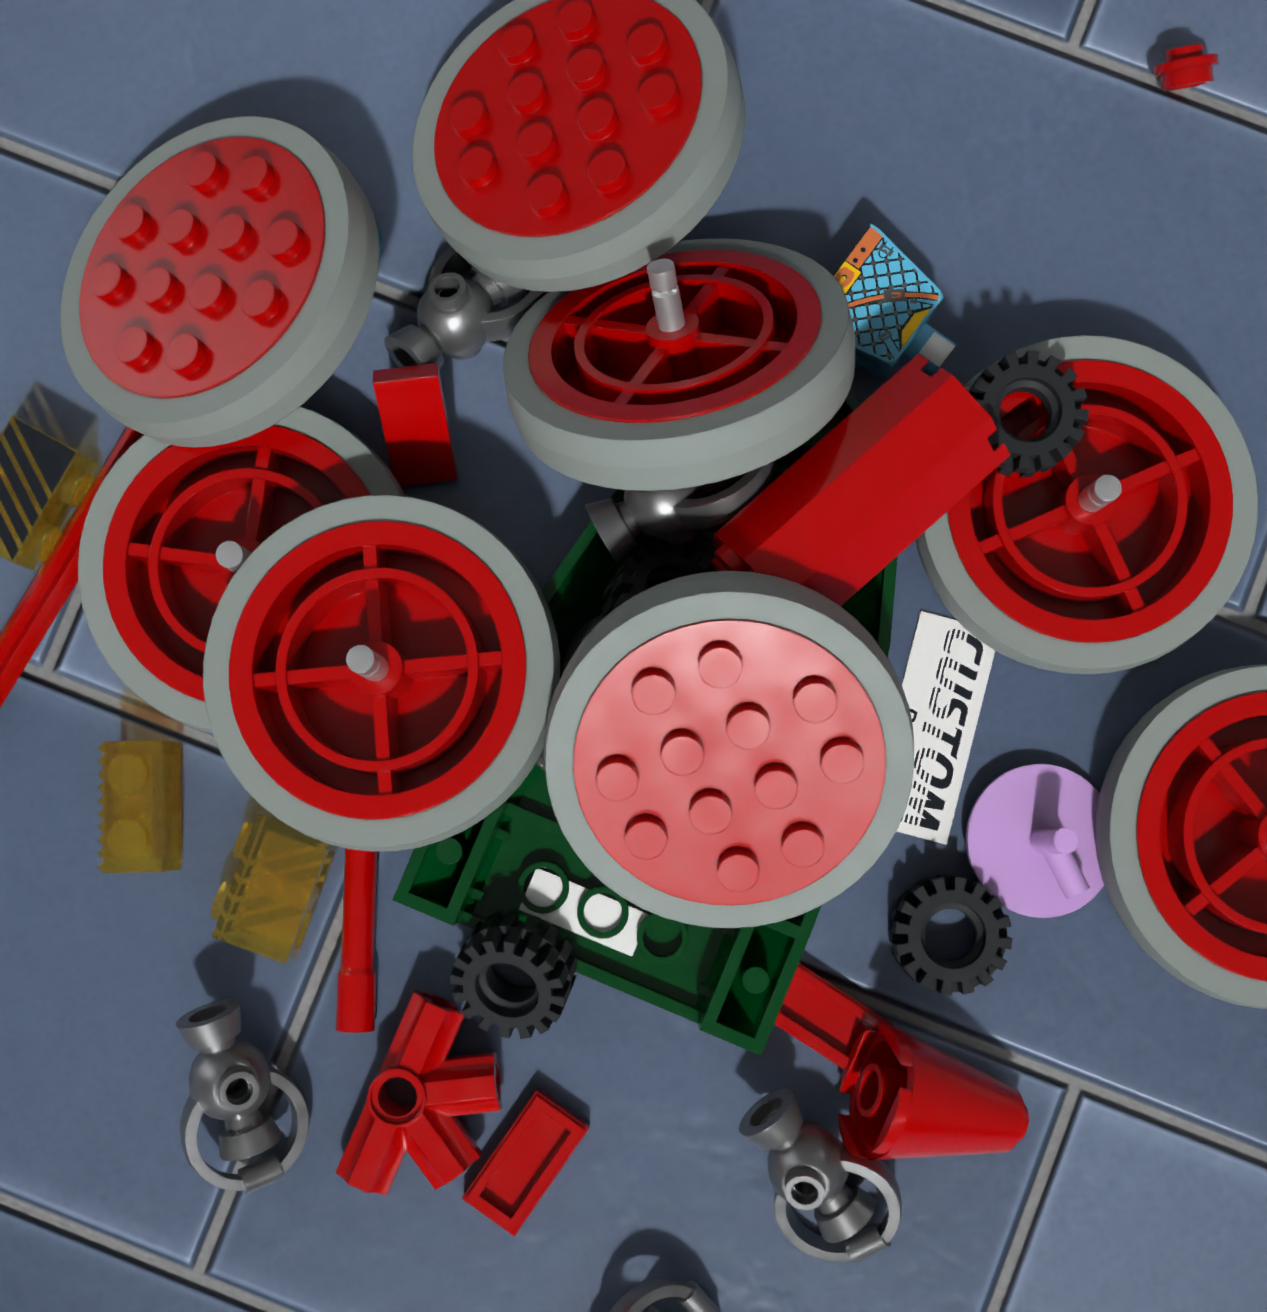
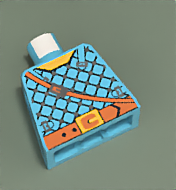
(890, 306)

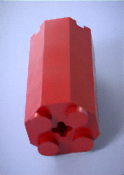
(866, 487)

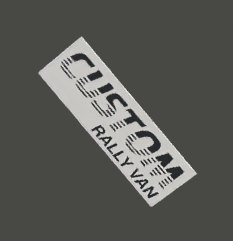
(945, 696)

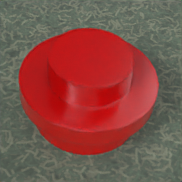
(1186, 68)

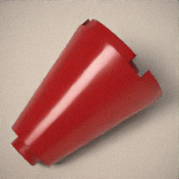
(923, 1102)

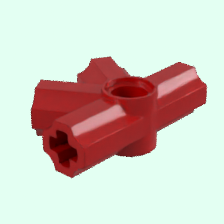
(443, 1091)

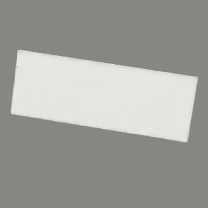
(599, 911)

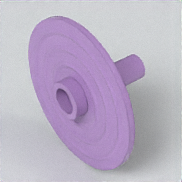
(1036, 840)

